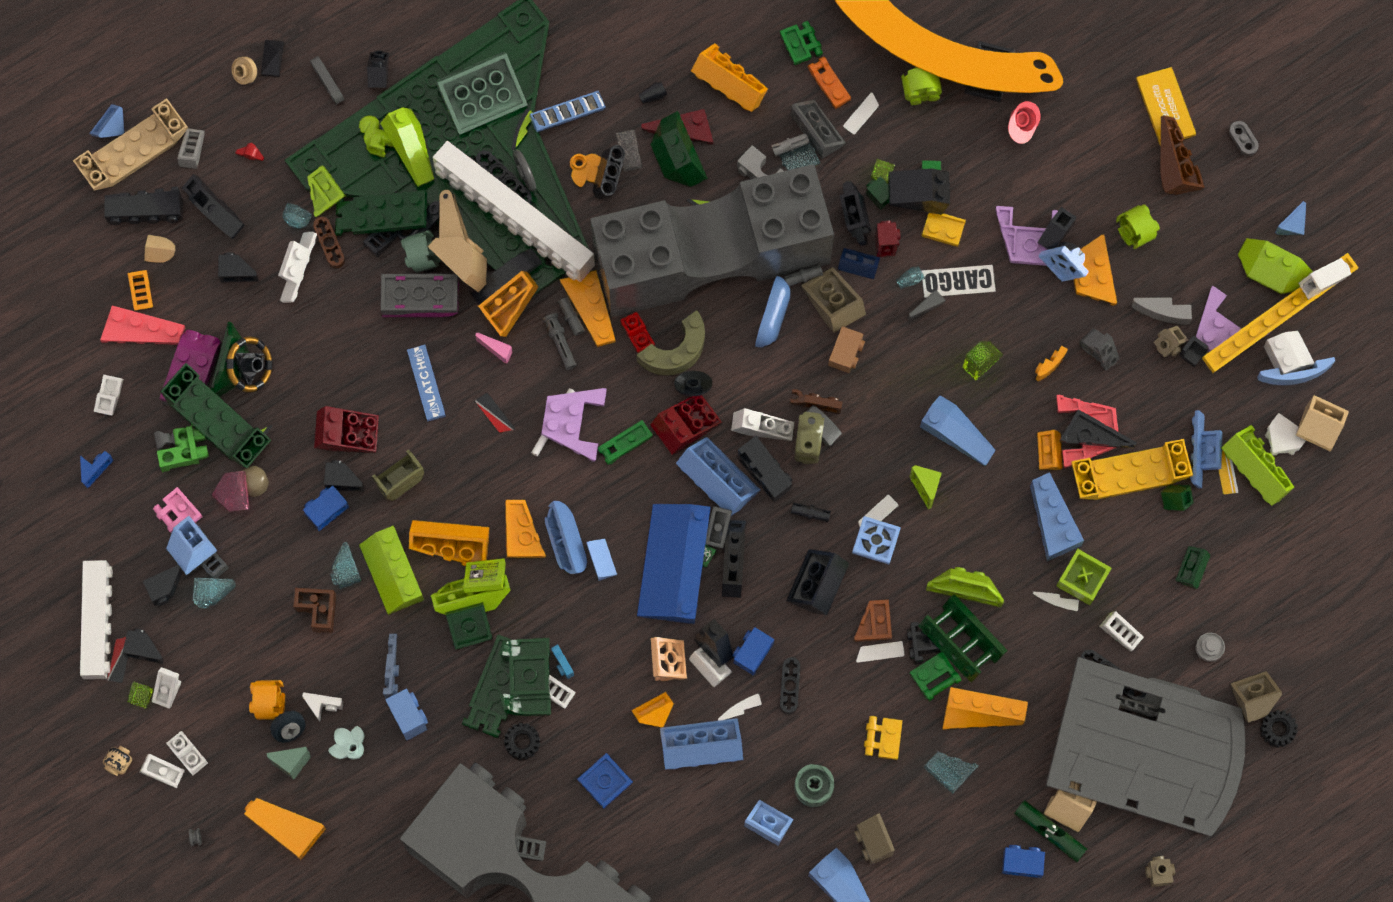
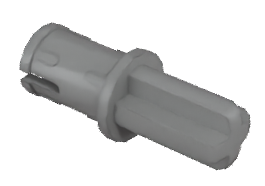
(790, 144)

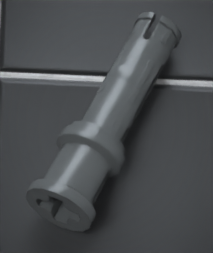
(558, 331)

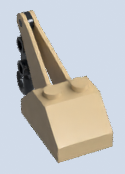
(453, 244)

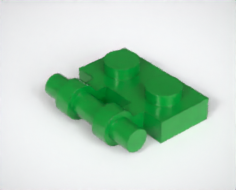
(796, 45)

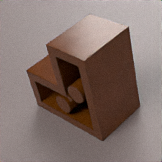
(319, 603)

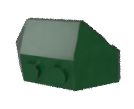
(676, 152)
(221, 382)

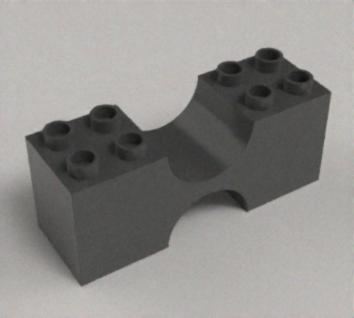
(756, 231)
(472, 840)

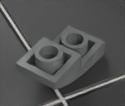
(830, 430)

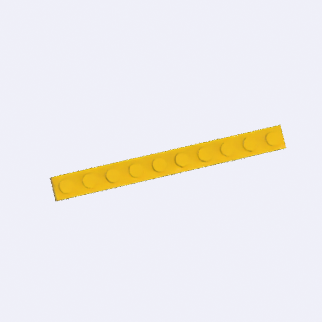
(1263, 325)

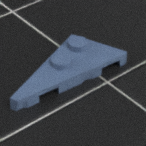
(392, 669)

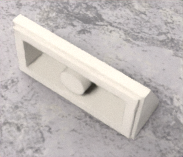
(709, 668)

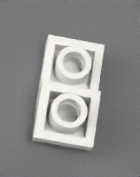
(187, 753)

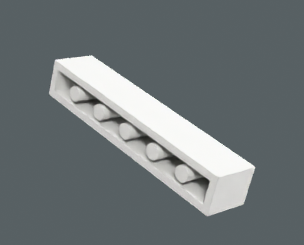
(95, 620)

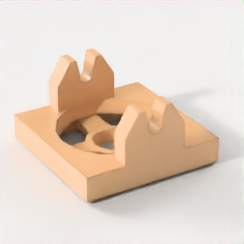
(678, 656)

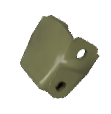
(809, 438)
(399, 477)

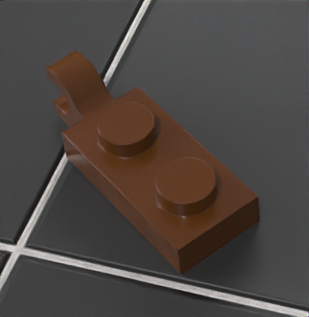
(830, 405)

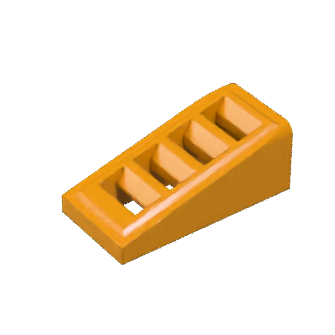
(140, 274)

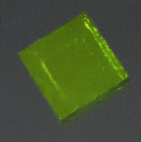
(882, 169)

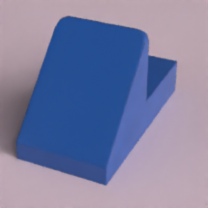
(90, 472)

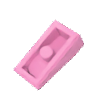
(499, 349)

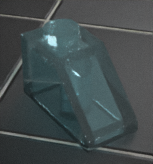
(344, 568)
(210, 590)

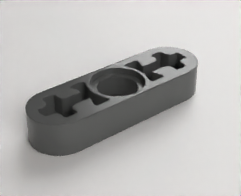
(327, 80)

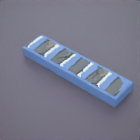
(567, 111)

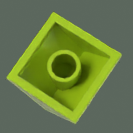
(926, 483)

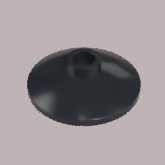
(693, 383)

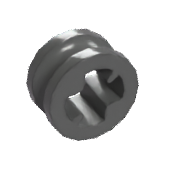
(195, 837)

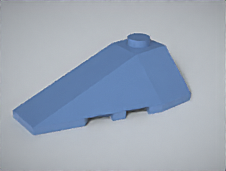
(954, 428)
(838, 879)

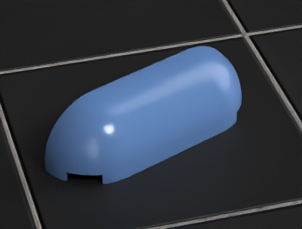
(774, 313)
(565, 538)

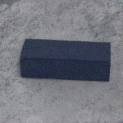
(858, 263)

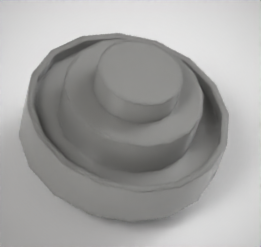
(1210, 647)

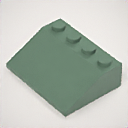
(481, 92)

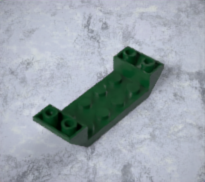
(213, 417)

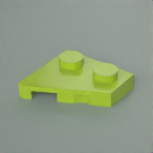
(324, 190)

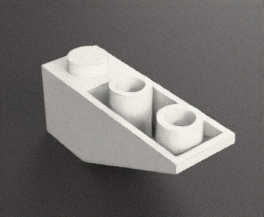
(761, 425)

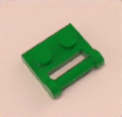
(931, 671)

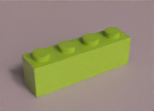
(1257, 465)

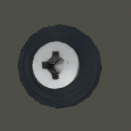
(287, 726)

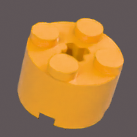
(267, 699)

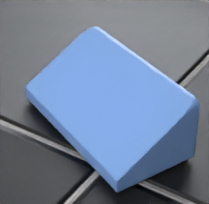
(601, 559)

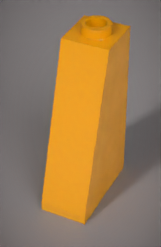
(287, 828)

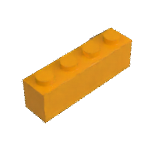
(729, 78)
(450, 541)
(981, 710)

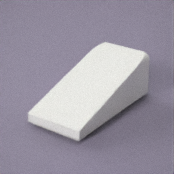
(161, 770)

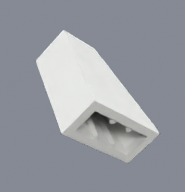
(1325, 278)

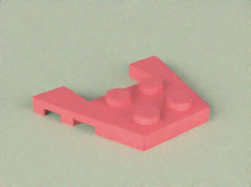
(1100, 412)

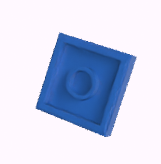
(604, 781)

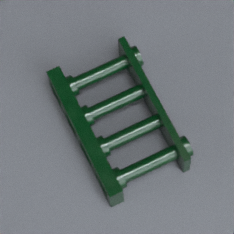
(975, 630)

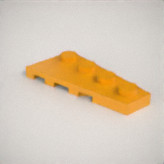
(591, 307)

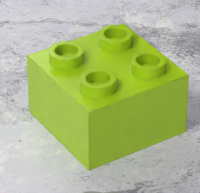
(1083, 577)

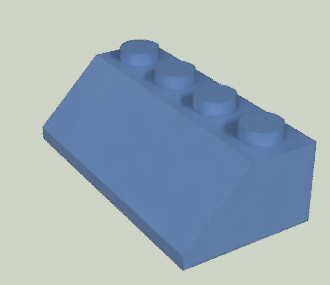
(717, 475)
(701, 744)

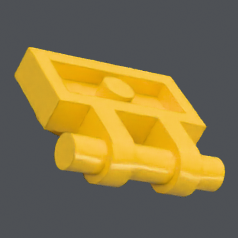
(889, 739)

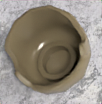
(256, 481)

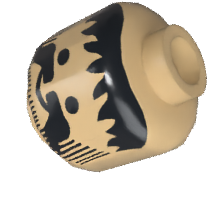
(117, 760)

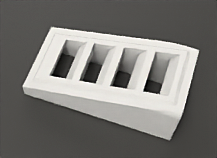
(1105, 625)
(570, 693)

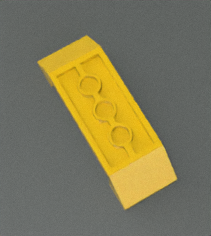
(1132, 471)

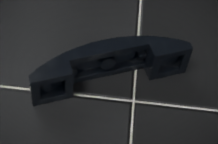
(525, 261)

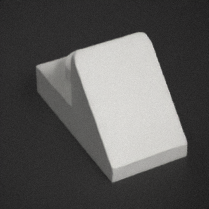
(166, 687)
(317, 702)

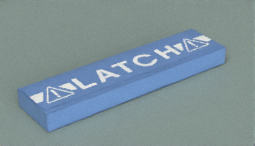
(426, 383)

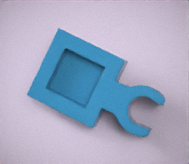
(563, 667)

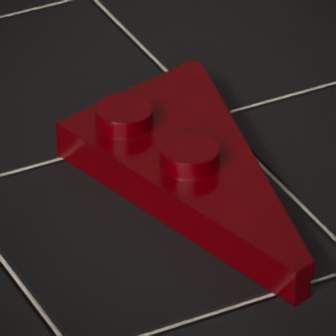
(695, 124)

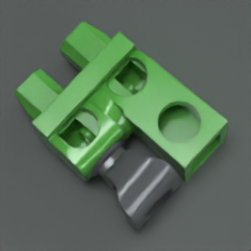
(185, 451)

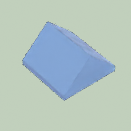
(768, 822)

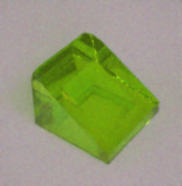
(140, 695)

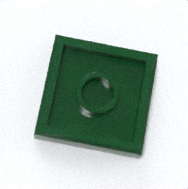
(469, 625)

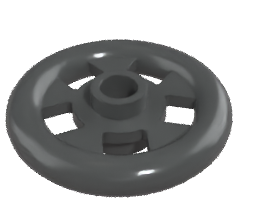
(524, 170)

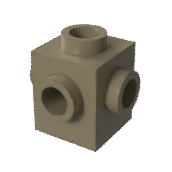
(1170, 341)
(1157, 878)

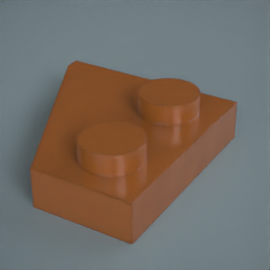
(875, 622)

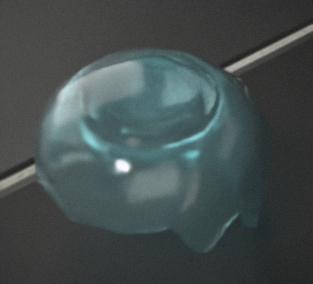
(296, 216)

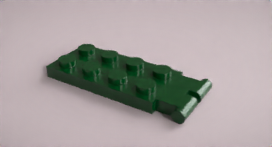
(382, 213)
(486, 701)

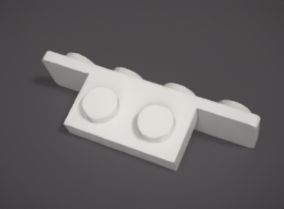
(294, 265)

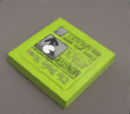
(484, 575)

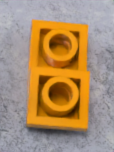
(1045, 369)

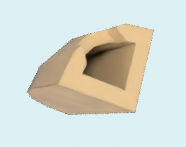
(158, 249)

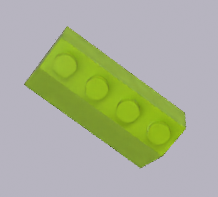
(391, 570)

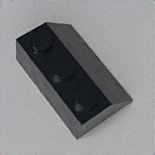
(818, 581)

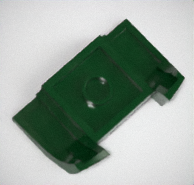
(528, 677)

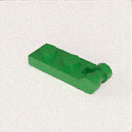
(625, 442)

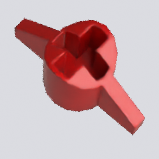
(250, 152)

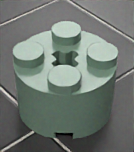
(418, 253)
(811, 796)

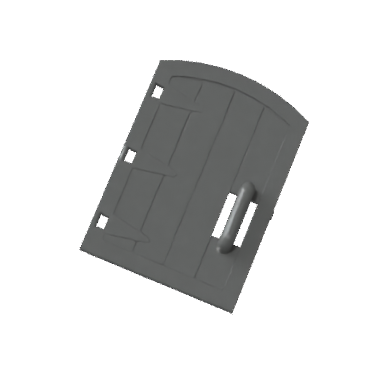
(1170, 767)

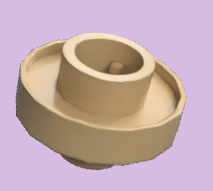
(244, 70)

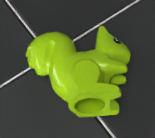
(374, 137)

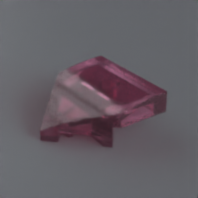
(232, 491)

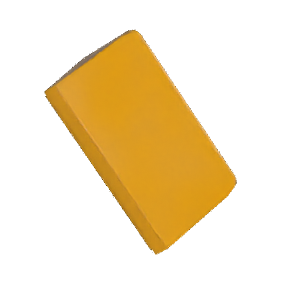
(1049, 450)

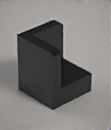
(1193, 351)

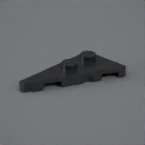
(1089, 431)

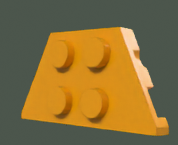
(1099, 281)

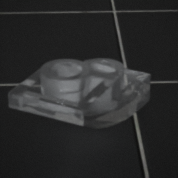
(632, 158)

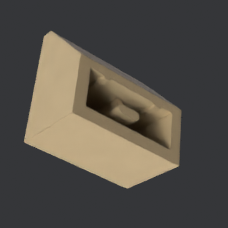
(1321, 423)

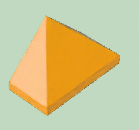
(654, 711)

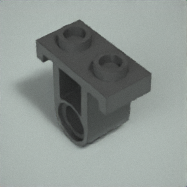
(1100, 347)

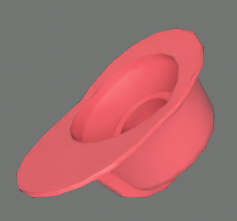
(1023, 122)

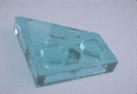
(950, 770)

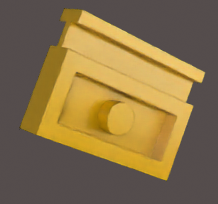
(944, 228)

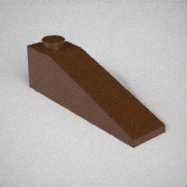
(1176, 167)

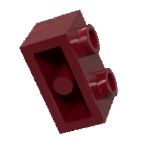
(886, 239)

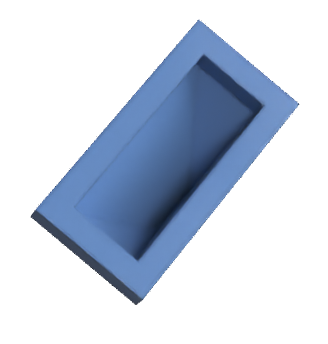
(110, 123)
(1294, 223)

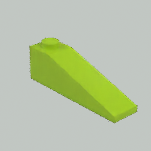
(408, 139)

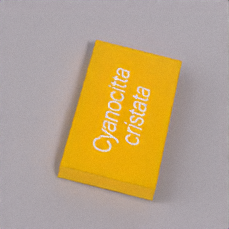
(1162, 98)

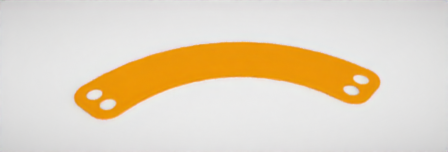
(947, 58)

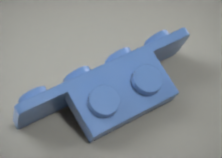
(1207, 449)

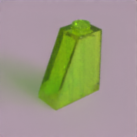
(981, 358)

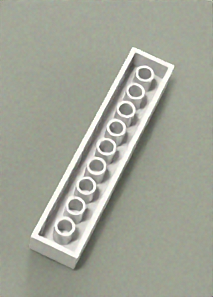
(513, 212)

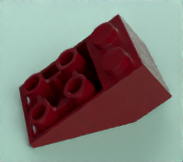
(685, 423)
(346, 430)

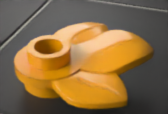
(587, 170)

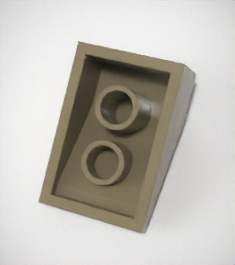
(834, 299)

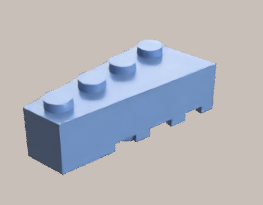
(1054, 519)

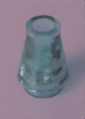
(910, 277)

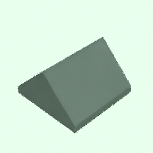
(290, 760)

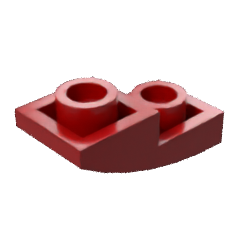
(637, 332)

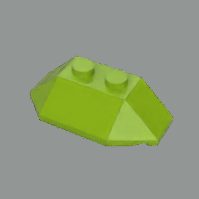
(1272, 266)
(966, 586)
(453, 597)

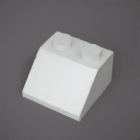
(1288, 352)

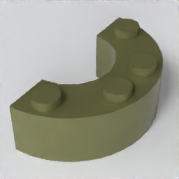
(681, 358)

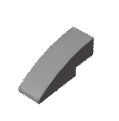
(1163, 310)

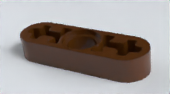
(329, 256)

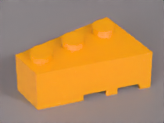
(508, 302)

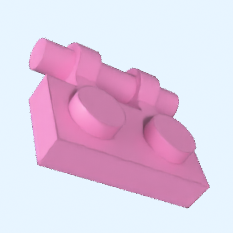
(181, 507)

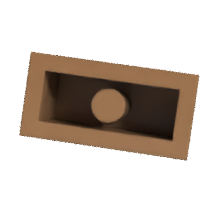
(846, 349)

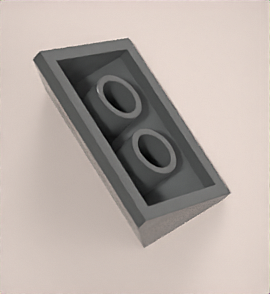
(817, 127)

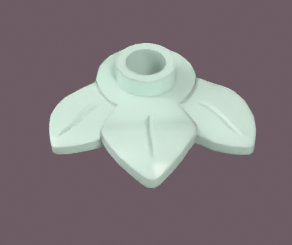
(346, 741)

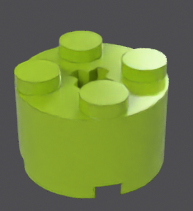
(921, 86)
(1137, 226)

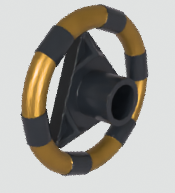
(249, 364)

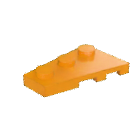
(520, 532)

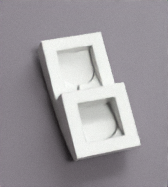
(109, 395)

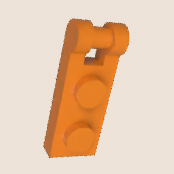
(829, 83)

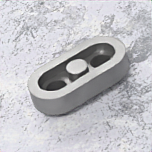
(1243, 139)

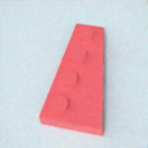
(136, 327)

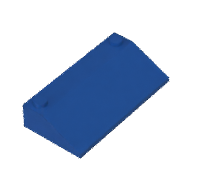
(674, 562)

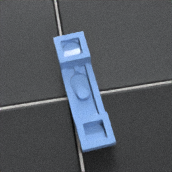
(1274, 377)

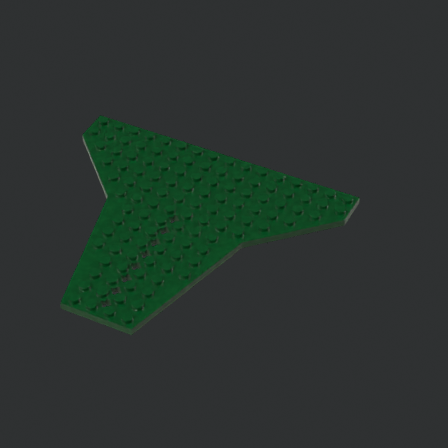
(522, 35)

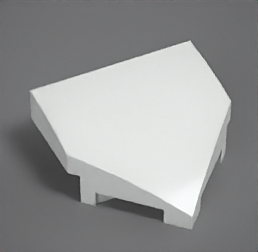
(1283, 436)

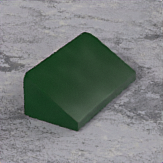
(1193, 567)

